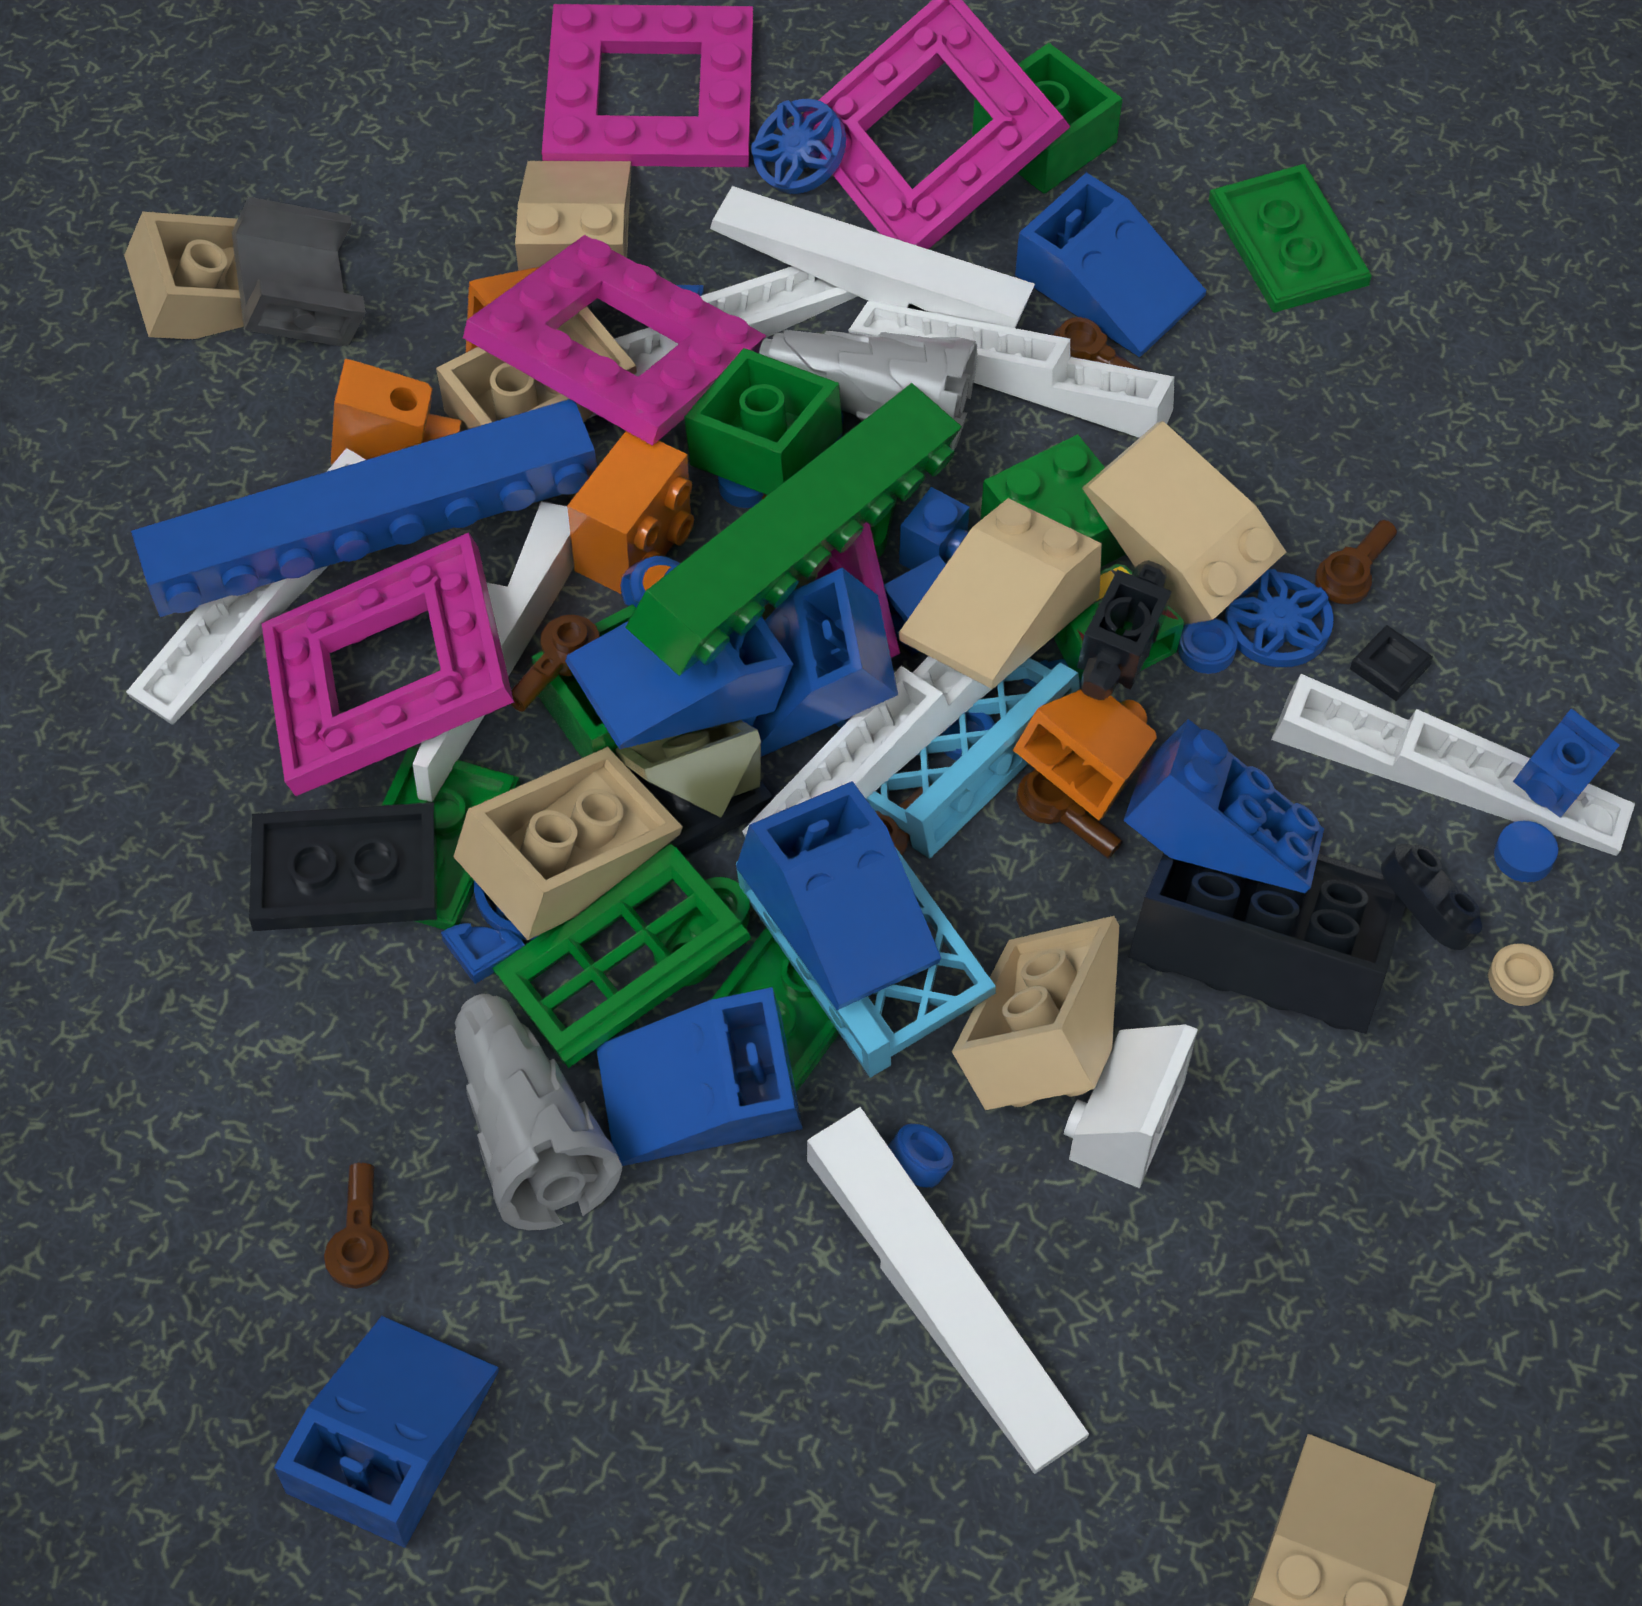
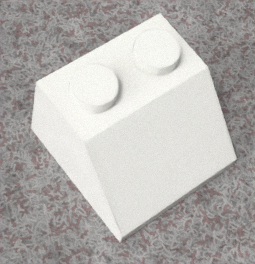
(1131, 1102)

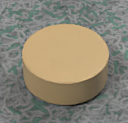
(1520, 974)

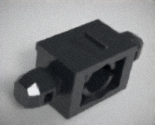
(1117, 658)

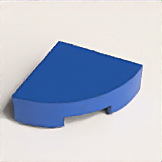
(480, 948)

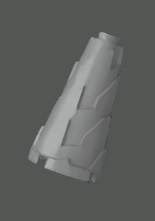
(881, 366)
(533, 1131)

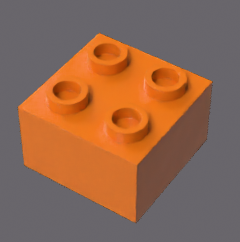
(630, 509)

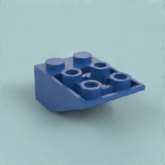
(1107, 265)
(837, 655)
(649, 702)
(1221, 814)
(839, 894)
(700, 1079)
(385, 1430)

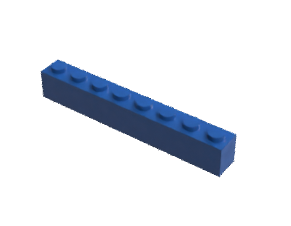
(365, 507)

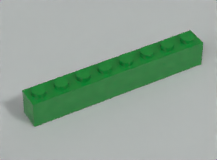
(793, 531)

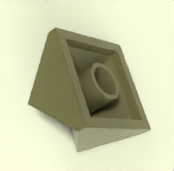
(701, 764)

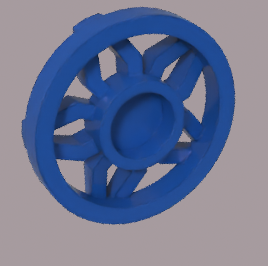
(799, 145)
(1281, 619)

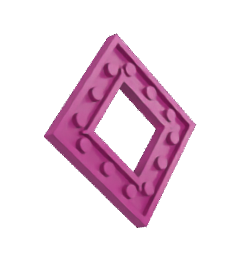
(572, 97)
(1019, 131)
(523, 333)
(472, 679)

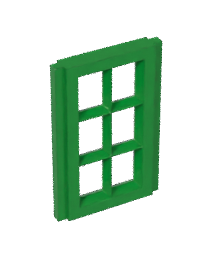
(646, 991)

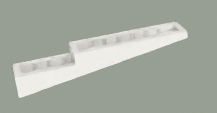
(870, 262)
(763, 302)
(1039, 368)
(517, 613)
(215, 639)
(884, 736)
(1439, 761)
(944, 1289)

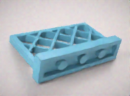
(981, 771)
(861, 1021)

